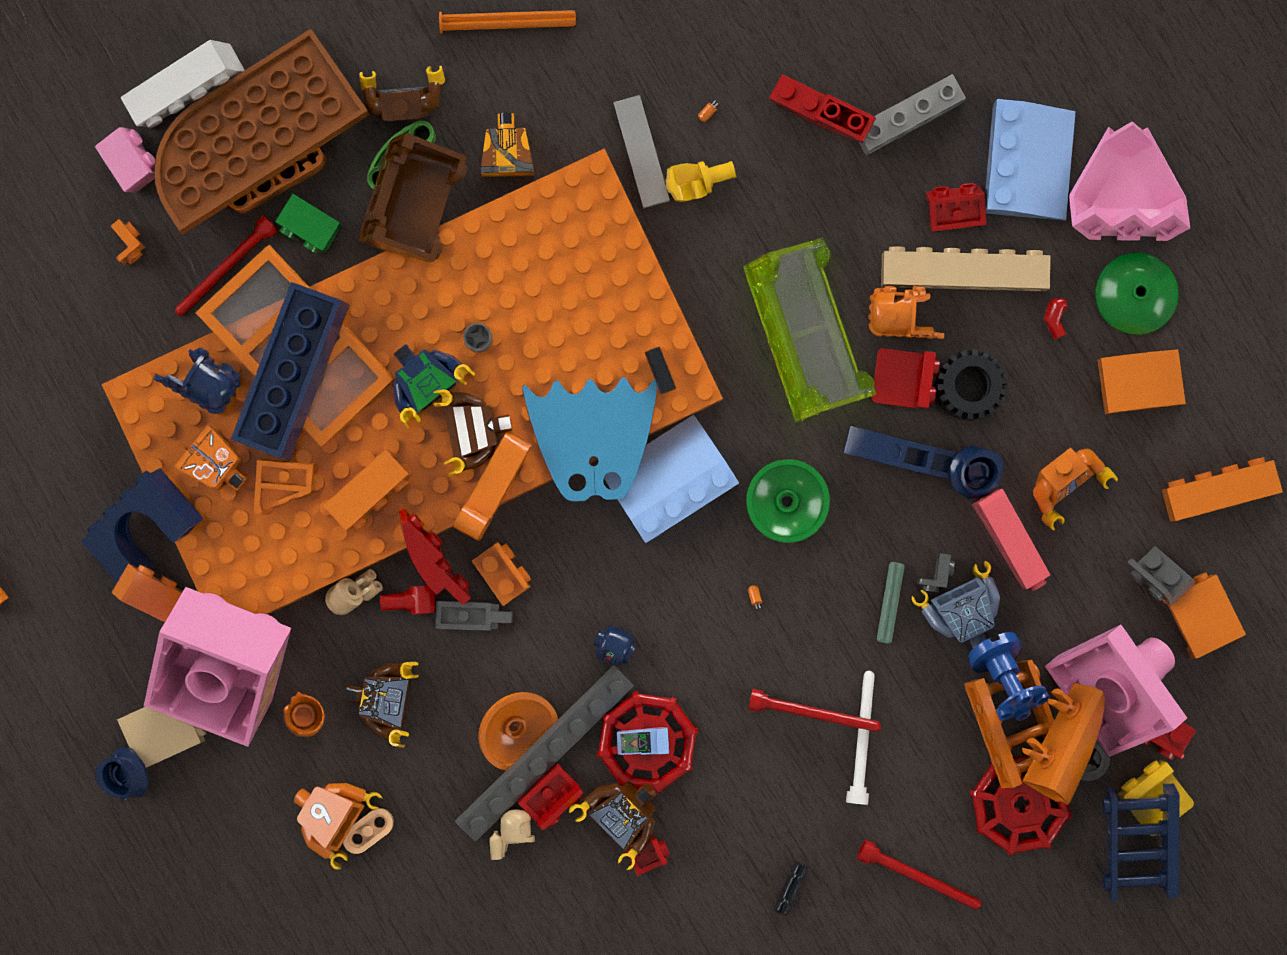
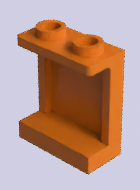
(1206, 616)

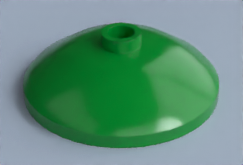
(1118, 298)
(808, 496)

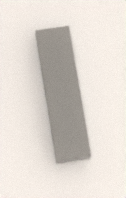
(641, 151)

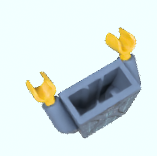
(964, 610)

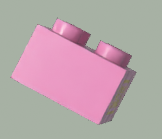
(216, 666)

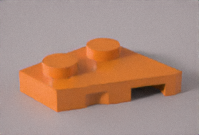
(281, 482)

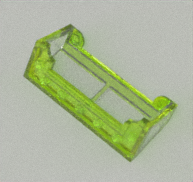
(806, 330)

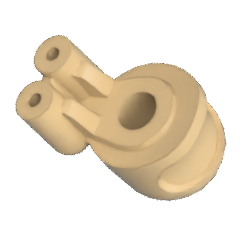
(349, 594)
(514, 829)

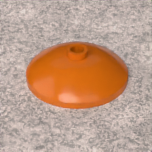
(505, 744)

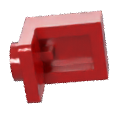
(652, 856)

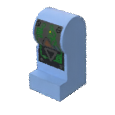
(643, 741)

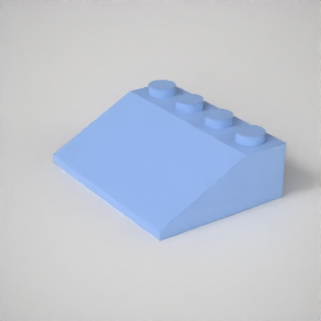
(1029, 160)
(674, 479)

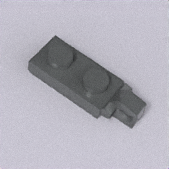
(470, 615)

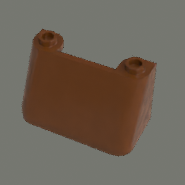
(411, 197)

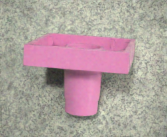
(1131, 677)

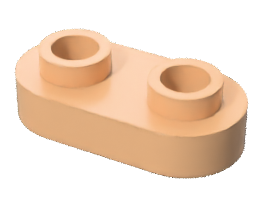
(369, 830)

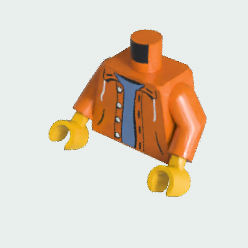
(1065, 476)

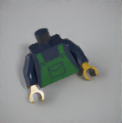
(423, 376)

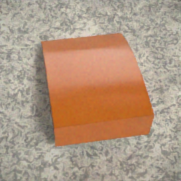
(1141, 381)

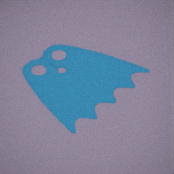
(588, 425)

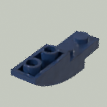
(898, 452)

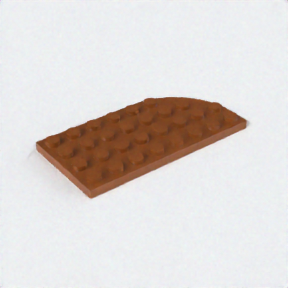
(252, 130)

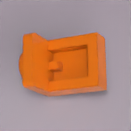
(128, 234)

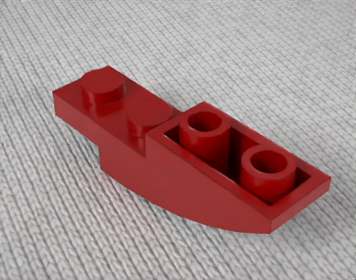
(822, 109)
(429, 560)

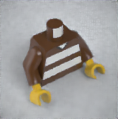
(471, 429)

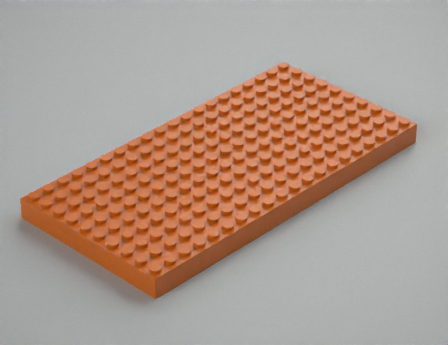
(567, 299)

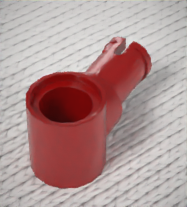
(416, 600)

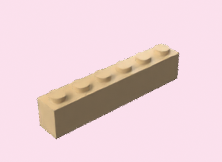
(966, 270)

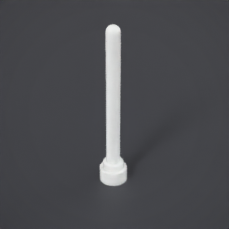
(858, 792)

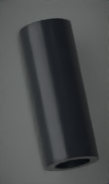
(660, 370)

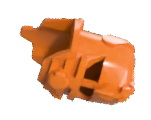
(898, 316)

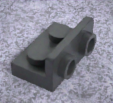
(1162, 576)

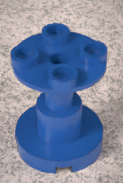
(1000, 662)

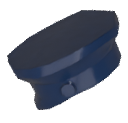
(975, 471)
(122, 774)

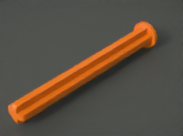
(506, 20)

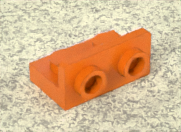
(501, 572)

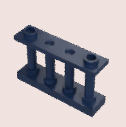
(1166, 854)

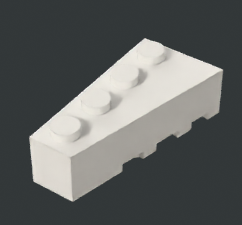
(182, 83)

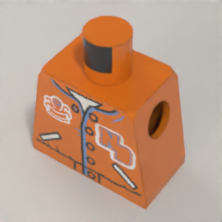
(212, 461)

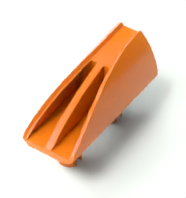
(1068, 744)

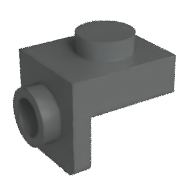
(943, 569)

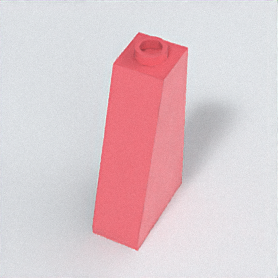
(1012, 539)

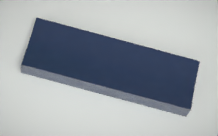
(290, 371)

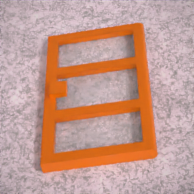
(244, 319)

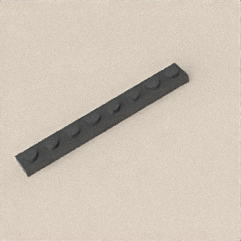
(544, 753)

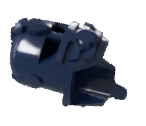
(203, 384)

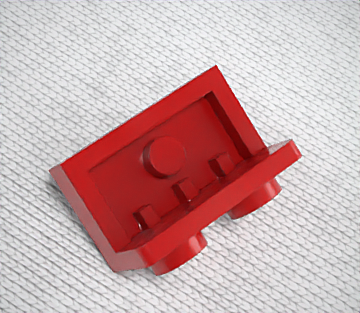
(551, 797)

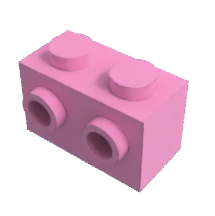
(127, 159)

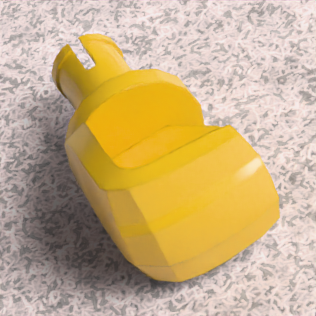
(695, 180)

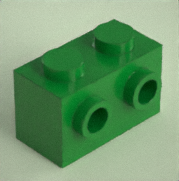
(308, 224)

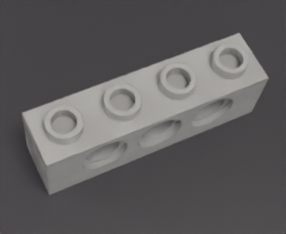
(913, 113)

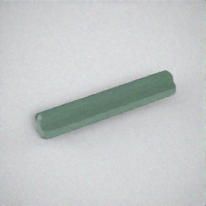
(890, 602)

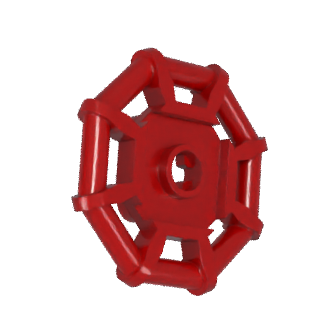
(648, 762)
(1012, 818)

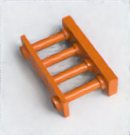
(996, 741)

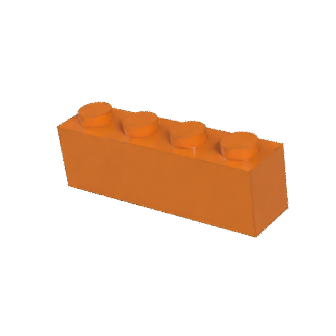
(1222, 490)

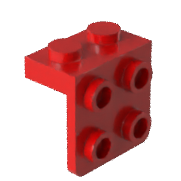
(905, 378)

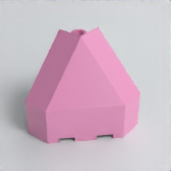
(1128, 190)

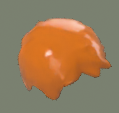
(304, 715)

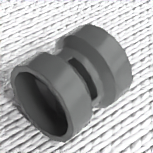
(474, 335)

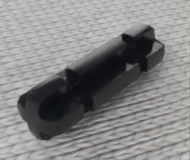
(791, 888)

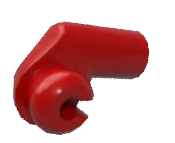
(1053, 315)

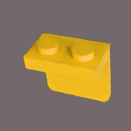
(1150, 786)

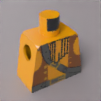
(506, 150)

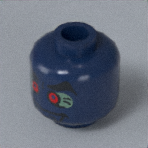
(614, 646)

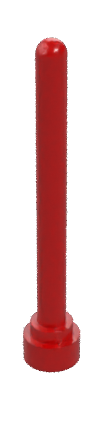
(262, 230)
(761, 701)
(870, 854)

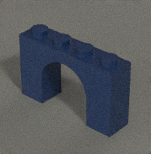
(153, 496)

